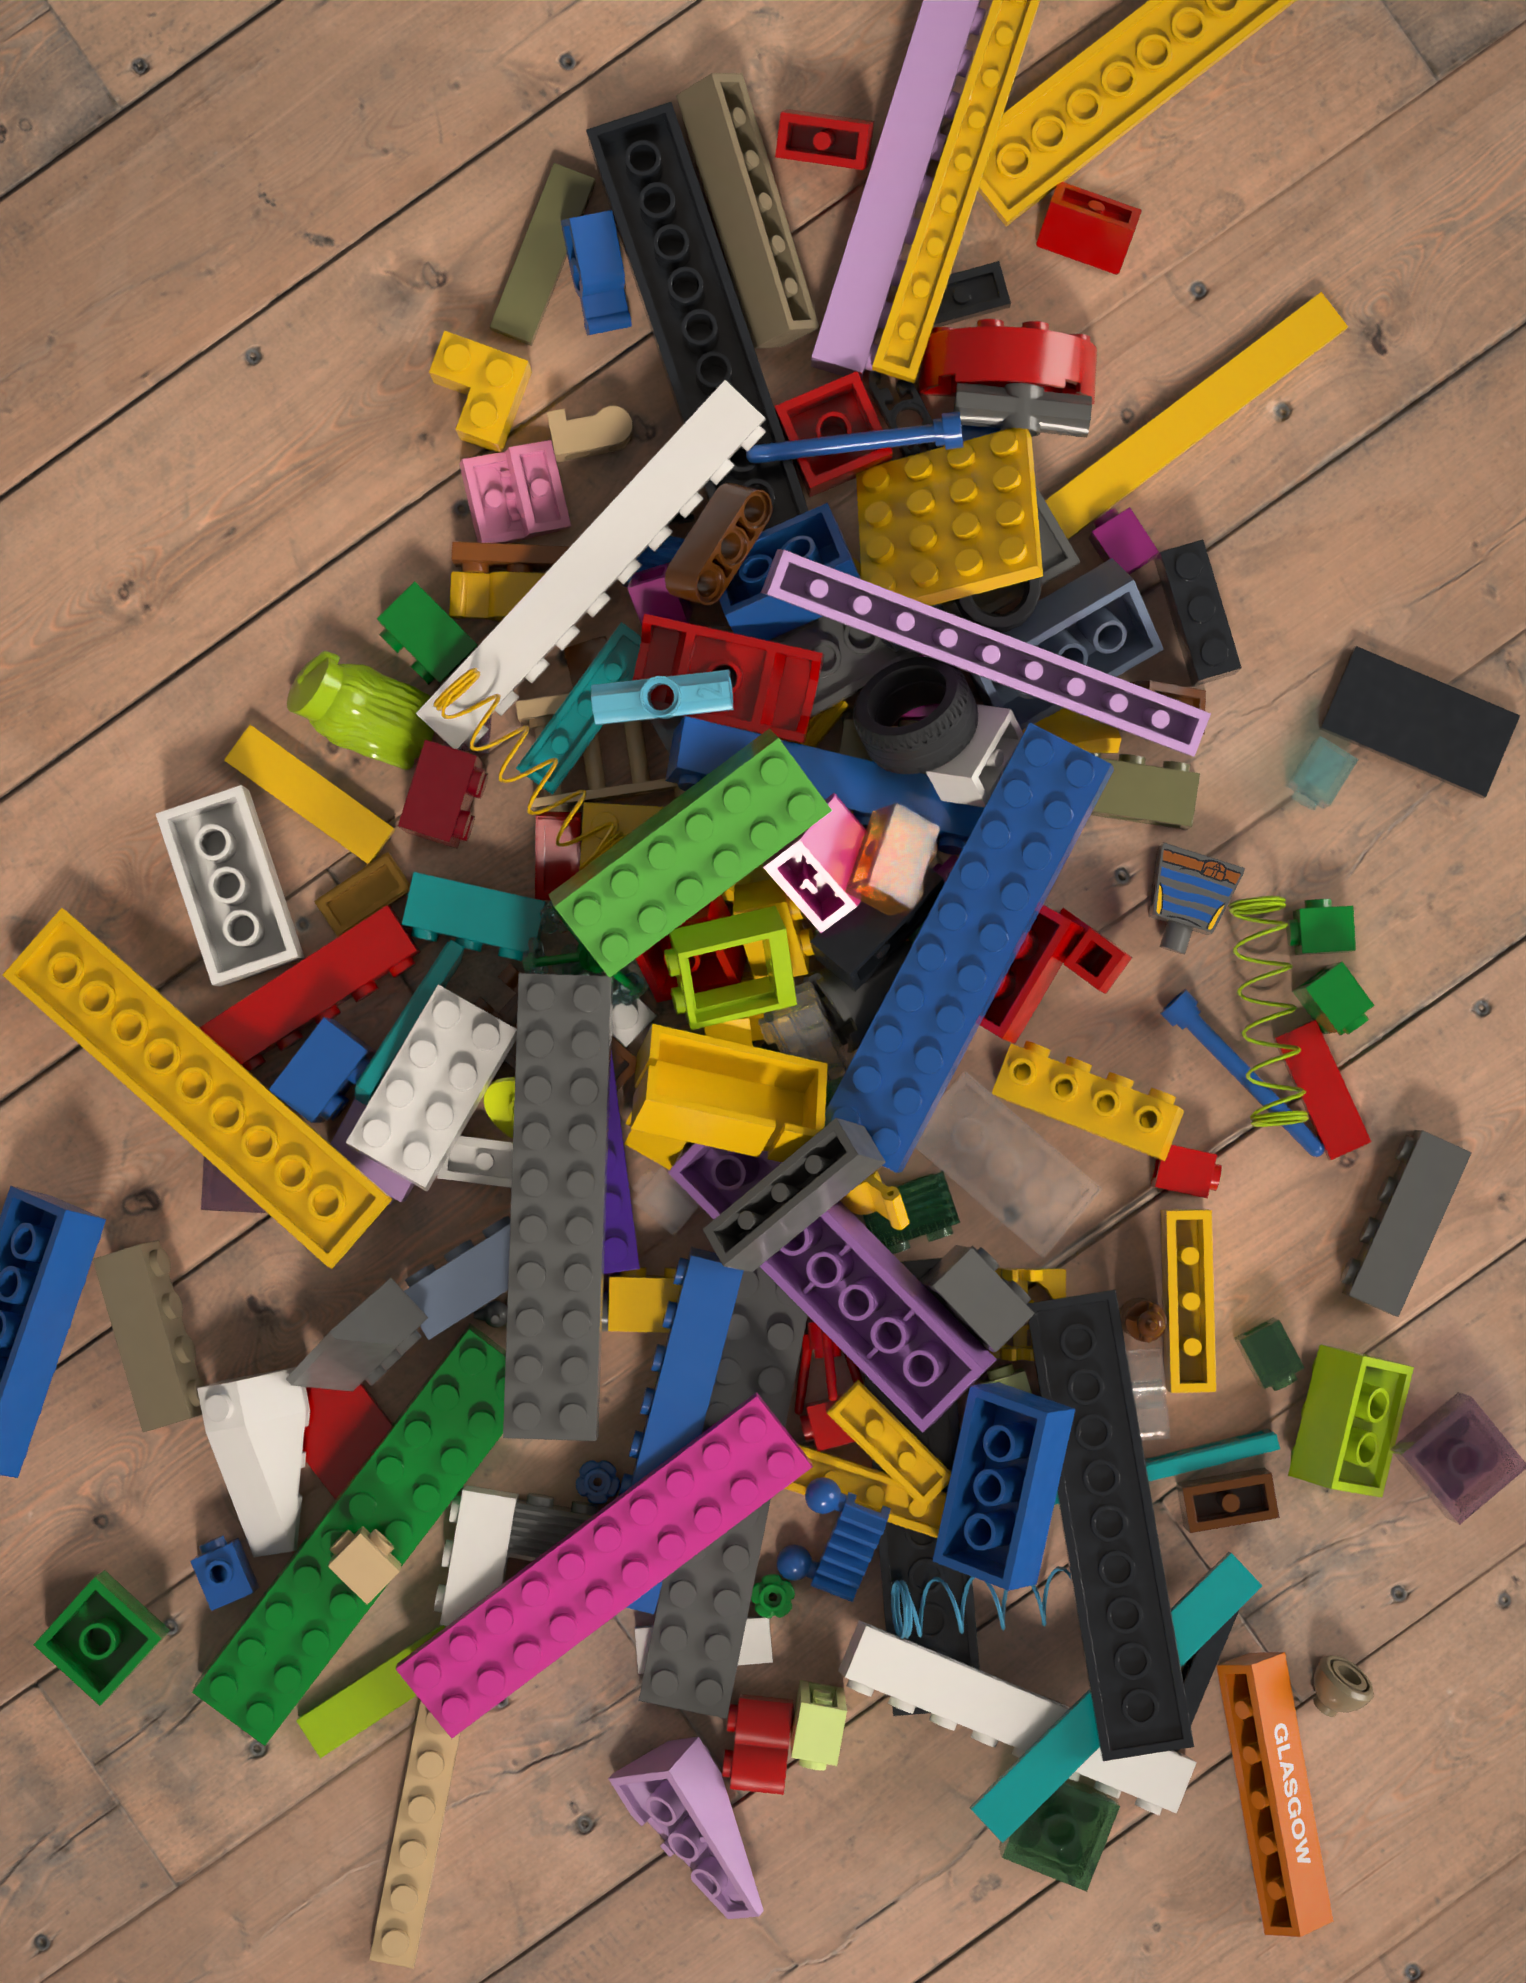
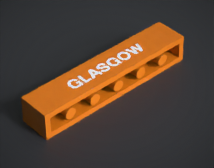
(1275, 1794)

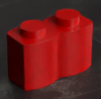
(760, 1744)

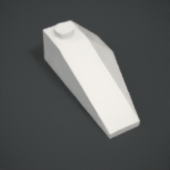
(258, 1444)

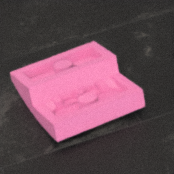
(515, 493)

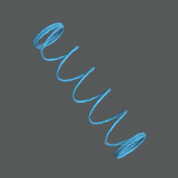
(905, 1630)

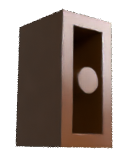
(1227, 1500)

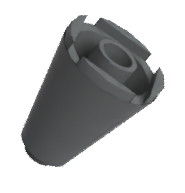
(851, 1010)

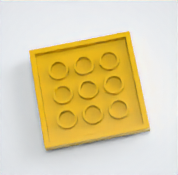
(952, 519)

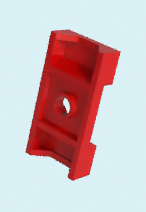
(773, 679)

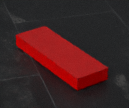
(1326, 1093)

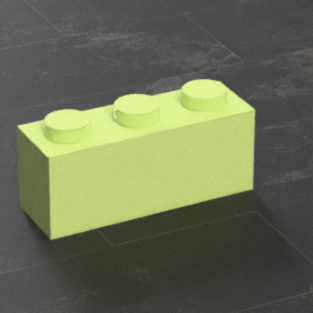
(818, 1725)

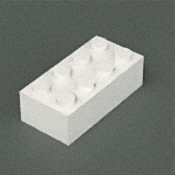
(230, 886)
(432, 1088)

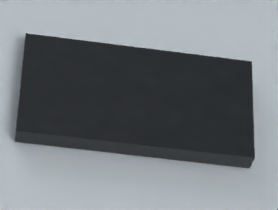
(1419, 722)

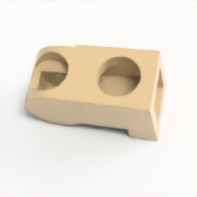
(591, 435)

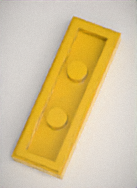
(890, 1444)

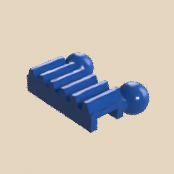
(847, 1548)

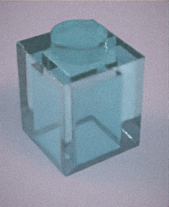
(1321, 774)

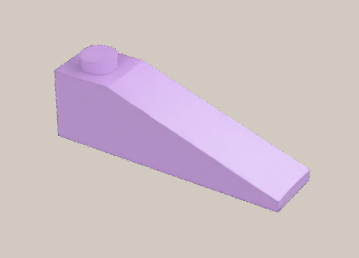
(689, 1807)

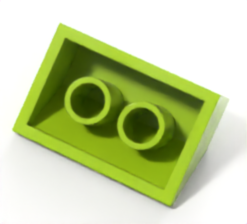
(1350, 1421)

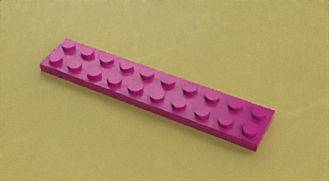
(604, 1565)

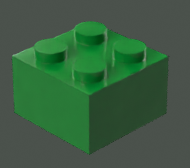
(101, 1637)

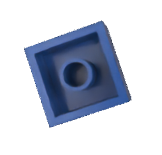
(323, 1072)

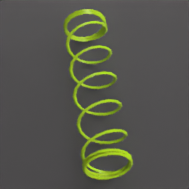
(1256, 906)

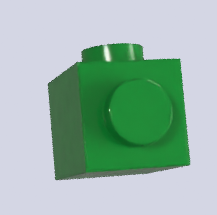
(1322, 928)

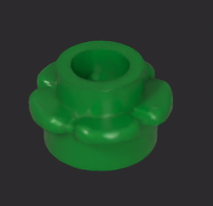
(773, 1584)

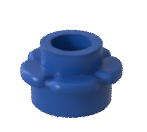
(592, 1470)

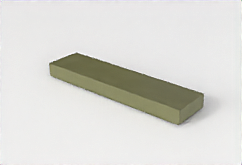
(541, 255)

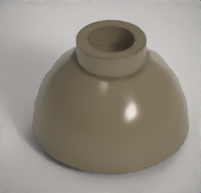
(1340, 1686)

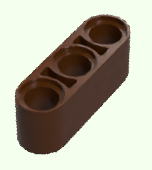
(718, 543)

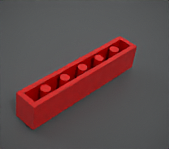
(314, 989)

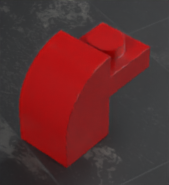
(1095, 956)

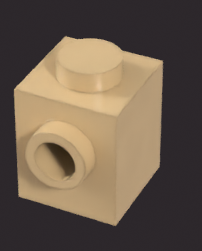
(364, 1562)

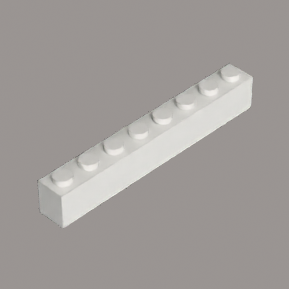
(998, 1712)

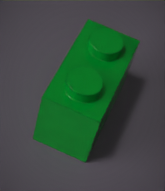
(427, 634)
(1334, 1000)

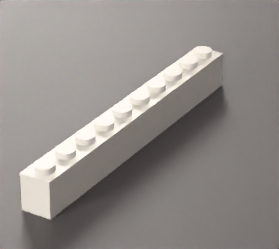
(599, 558)

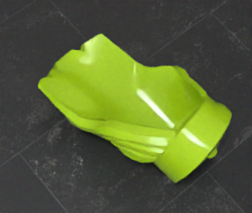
(361, 709)

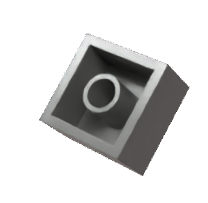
(978, 1296)

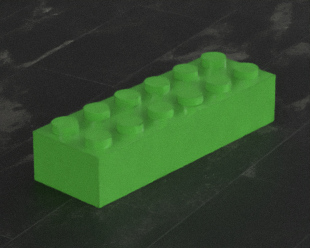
(689, 852)

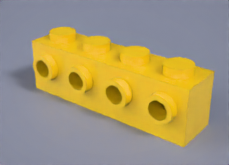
(1088, 1101)

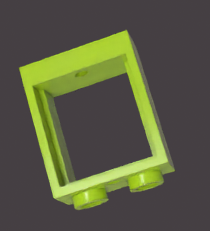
(739, 999)

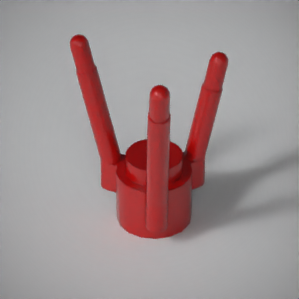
(826, 1349)

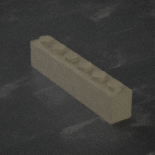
(747, 210)

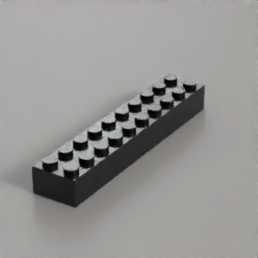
(687, 286)

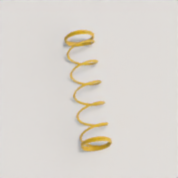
(460, 686)

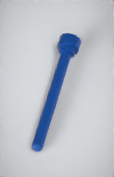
(943, 431)
(1185, 1013)

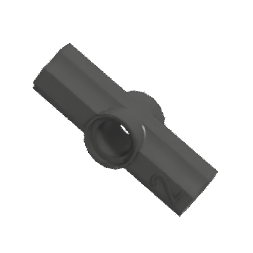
(1023, 407)

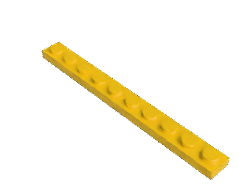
(954, 188)

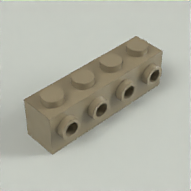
(150, 1334)

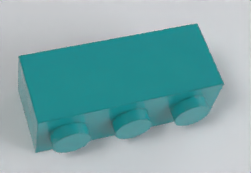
(472, 915)

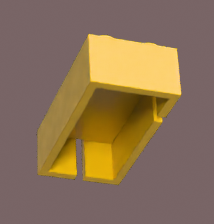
(727, 1094)

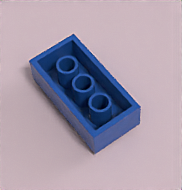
(1003, 1485)

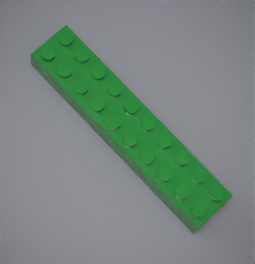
(395, 1491)

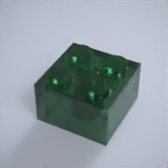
(1065, 1834)

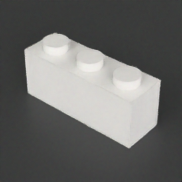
(479, 1549)

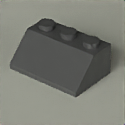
(363, 1342)

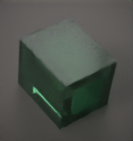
(1270, 1354)

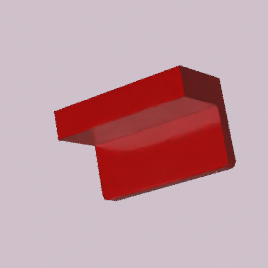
(1088, 228)

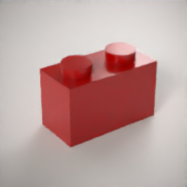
(824, 139)

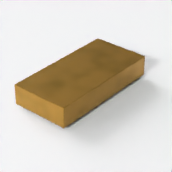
(363, 894)

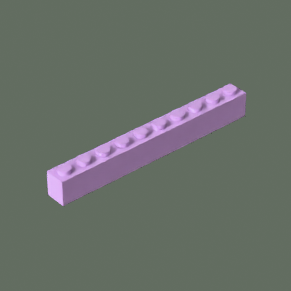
(896, 185)
(985, 652)

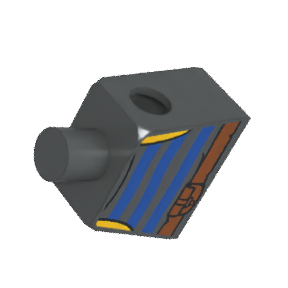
(1190, 893)

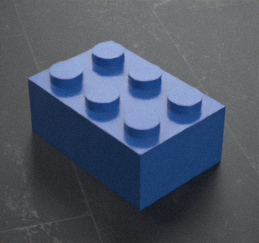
(809, 535)

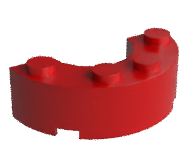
(1008, 355)

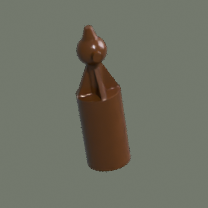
(1143, 1319)

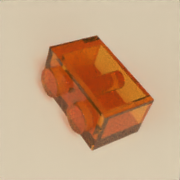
(893, 859)

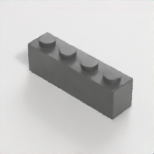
(794, 1195)
(1405, 1221)

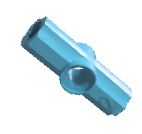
(632, 699)

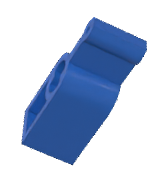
(597, 271)

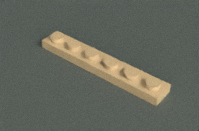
(415, 1843)

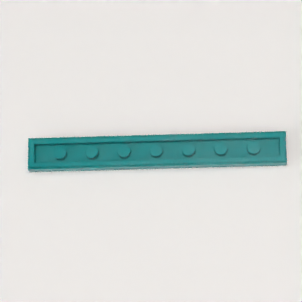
(1075, 1735)

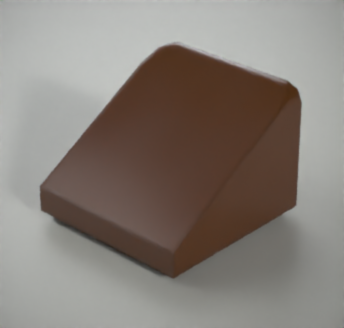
(581, 656)

